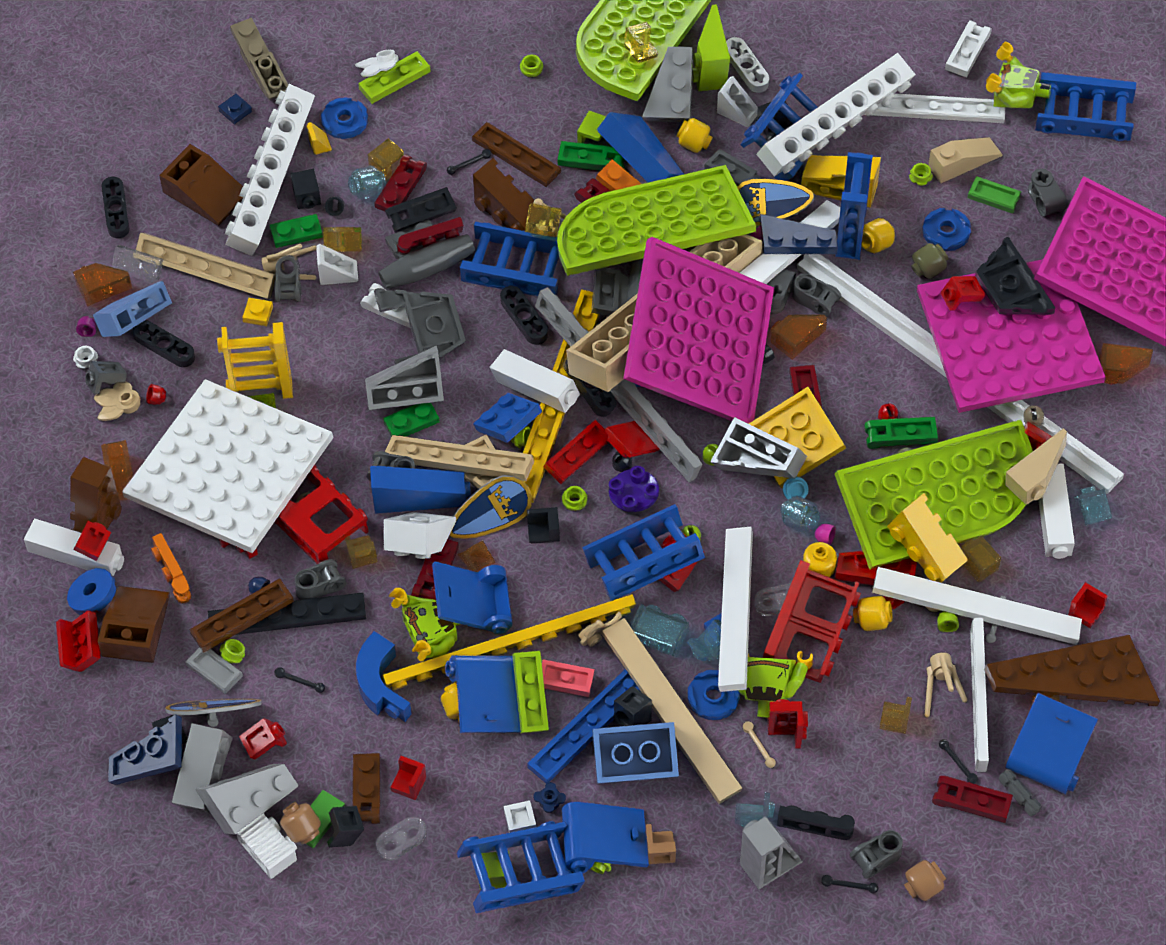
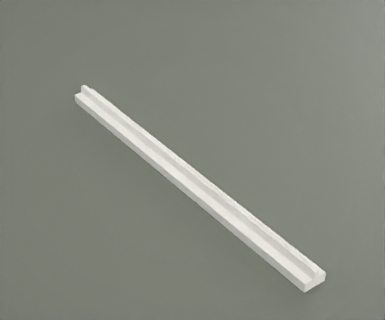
(922, 345)

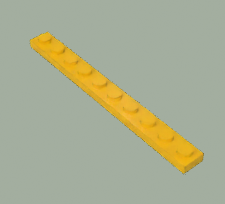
(548, 422)
(521, 639)

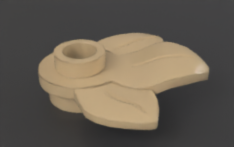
(117, 401)
(592, 634)

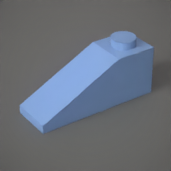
(132, 310)

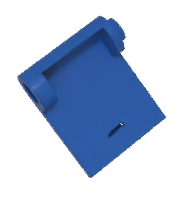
(473, 597)
(485, 690)
(1049, 747)
(603, 836)

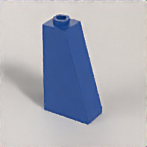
(638, 146)
(416, 489)

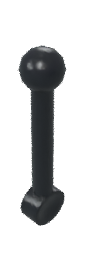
(486, 153)
(280, 673)
(971, 777)
(827, 881)

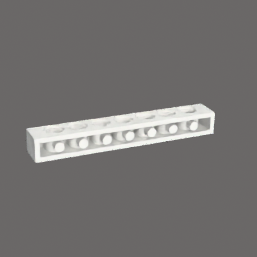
(882, 82)
(240, 235)

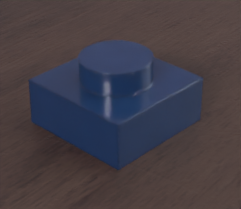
(235, 108)

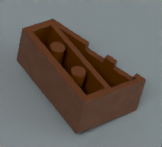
(500, 197)
(93, 494)

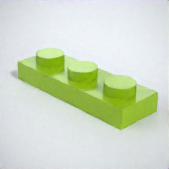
(400, 75)
(530, 692)

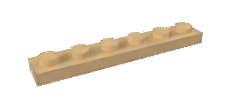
(208, 266)
(462, 457)

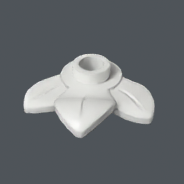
(383, 61)

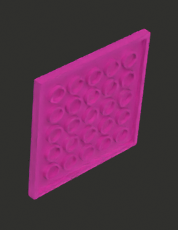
(1111, 259)
(698, 332)
(1009, 356)

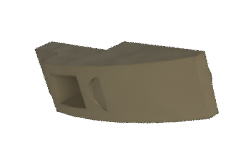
(259, 59)

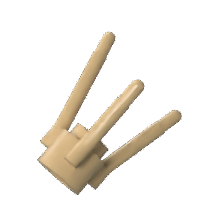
(270, 261)
(943, 669)

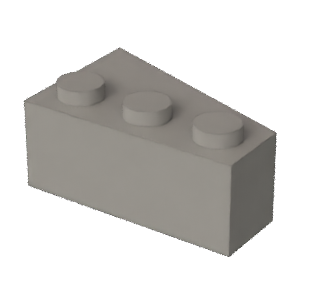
(672, 89)
(407, 383)
(757, 452)
(201, 764)
(247, 796)
(766, 852)

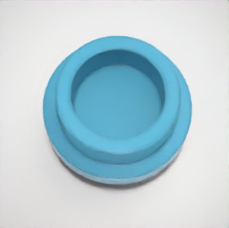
(795, 487)

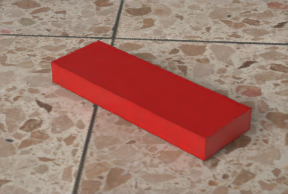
(577, 452)

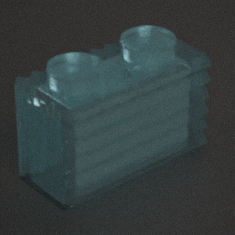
(660, 629)

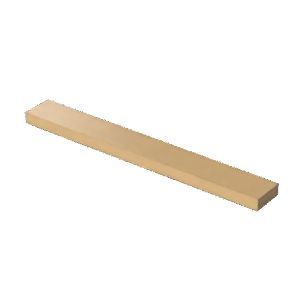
(671, 709)

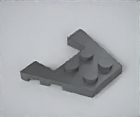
(430, 316)

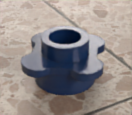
(549, 805)

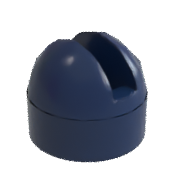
(257, 583)

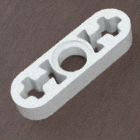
(747, 74)

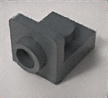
(104, 372)

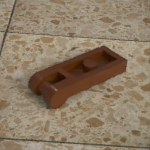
(367, 785)

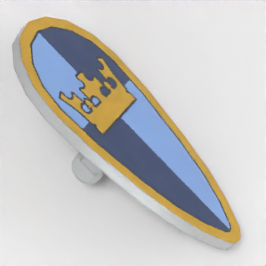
(774, 198)
(493, 508)
(210, 707)

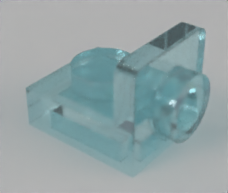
(1094, 505)
(707, 645)

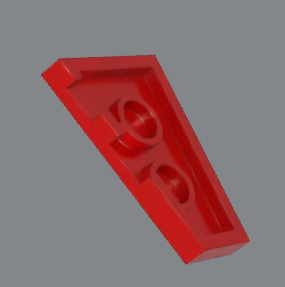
(854, 567)

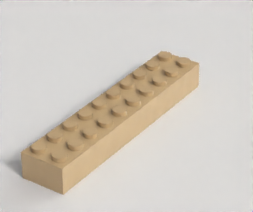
(603, 352)

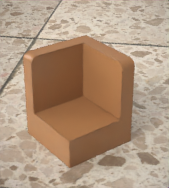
(660, 846)

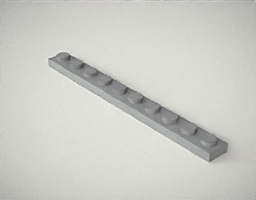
(625, 392)

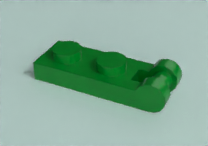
(587, 156)
(901, 432)

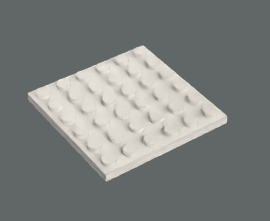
(228, 465)

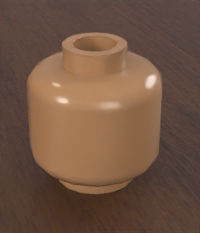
(300, 823)
(924, 880)

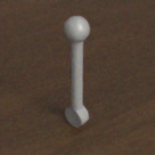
(991, 638)

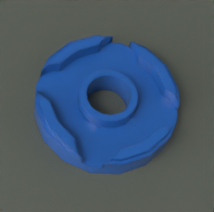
(348, 128)
(947, 240)
(97, 579)
(707, 707)

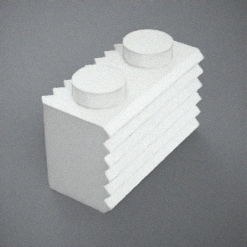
(267, 845)

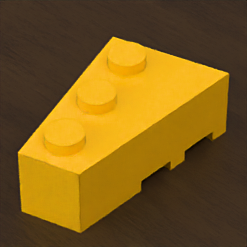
(827, 176)
(927, 541)

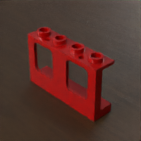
(297, 522)
(795, 619)

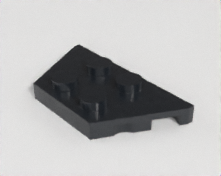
(1012, 284)

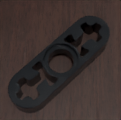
(110, 200)
(524, 324)
(169, 352)
(588, 394)

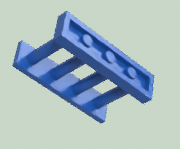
(1089, 88)
(753, 133)
(854, 205)
(498, 276)
(649, 568)
(515, 892)

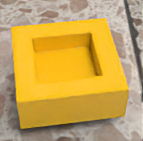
(257, 311)

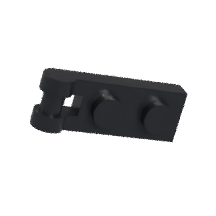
(421, 209)
(816, 822)

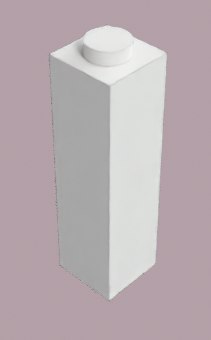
(535, 381)
(1056, 517)
(58, 544)

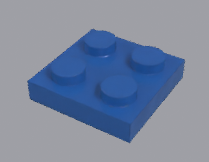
(507, 417)

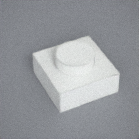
(519, 816)

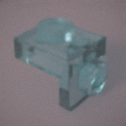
(747, 812)

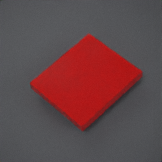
(630, 439)

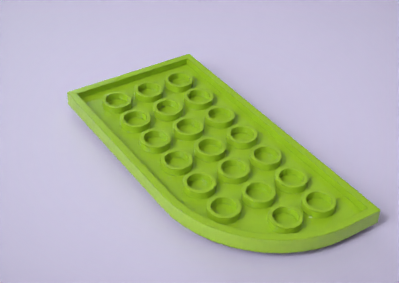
(602, 40)
(677, 210)
(959, 477)

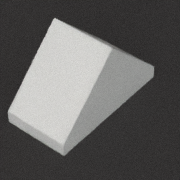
(736, 104)
(335, 267)

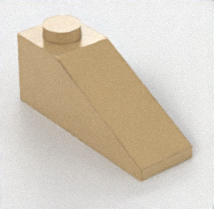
(961, 156)
(1033, 473)

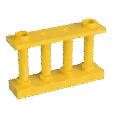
(278, 355)

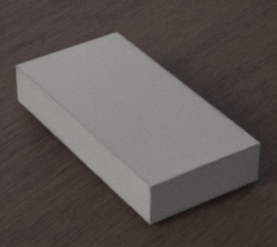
(214, 669)

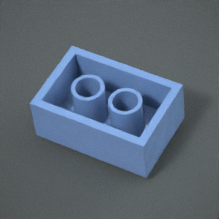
(635, 753)

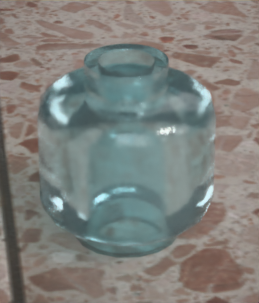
(366, 182)
(800, 514)

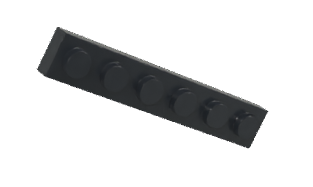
(311, 613)

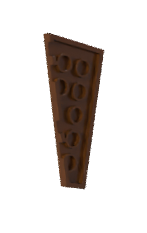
(1081, 672)

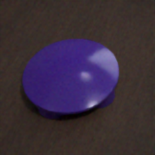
(633, 490)

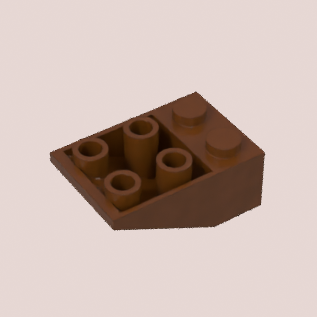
(201, 185)
(133, 624)

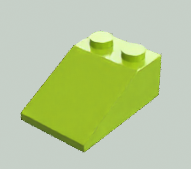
(712, 55)

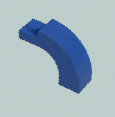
(370, 664)

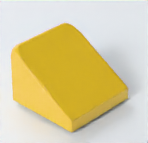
(318, 139)

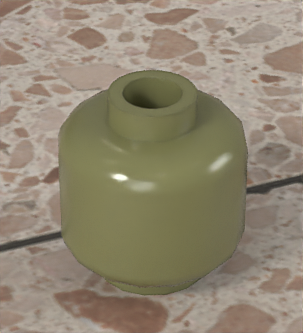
(929, 261)

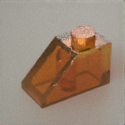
(101, 282)
(797, 333)
(1123, 362)
(118, 458)

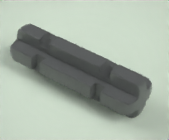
(1020, 792)

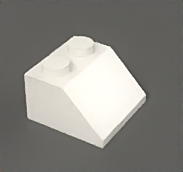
(417, 533)

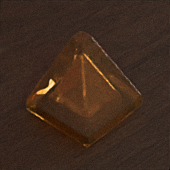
(476, 557)

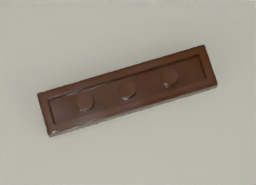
(516, 154)
(241, 615)

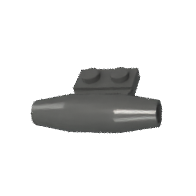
(421, 260)
(613, 288)

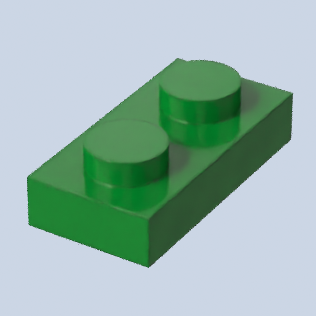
(296, 230)
(411, 420)

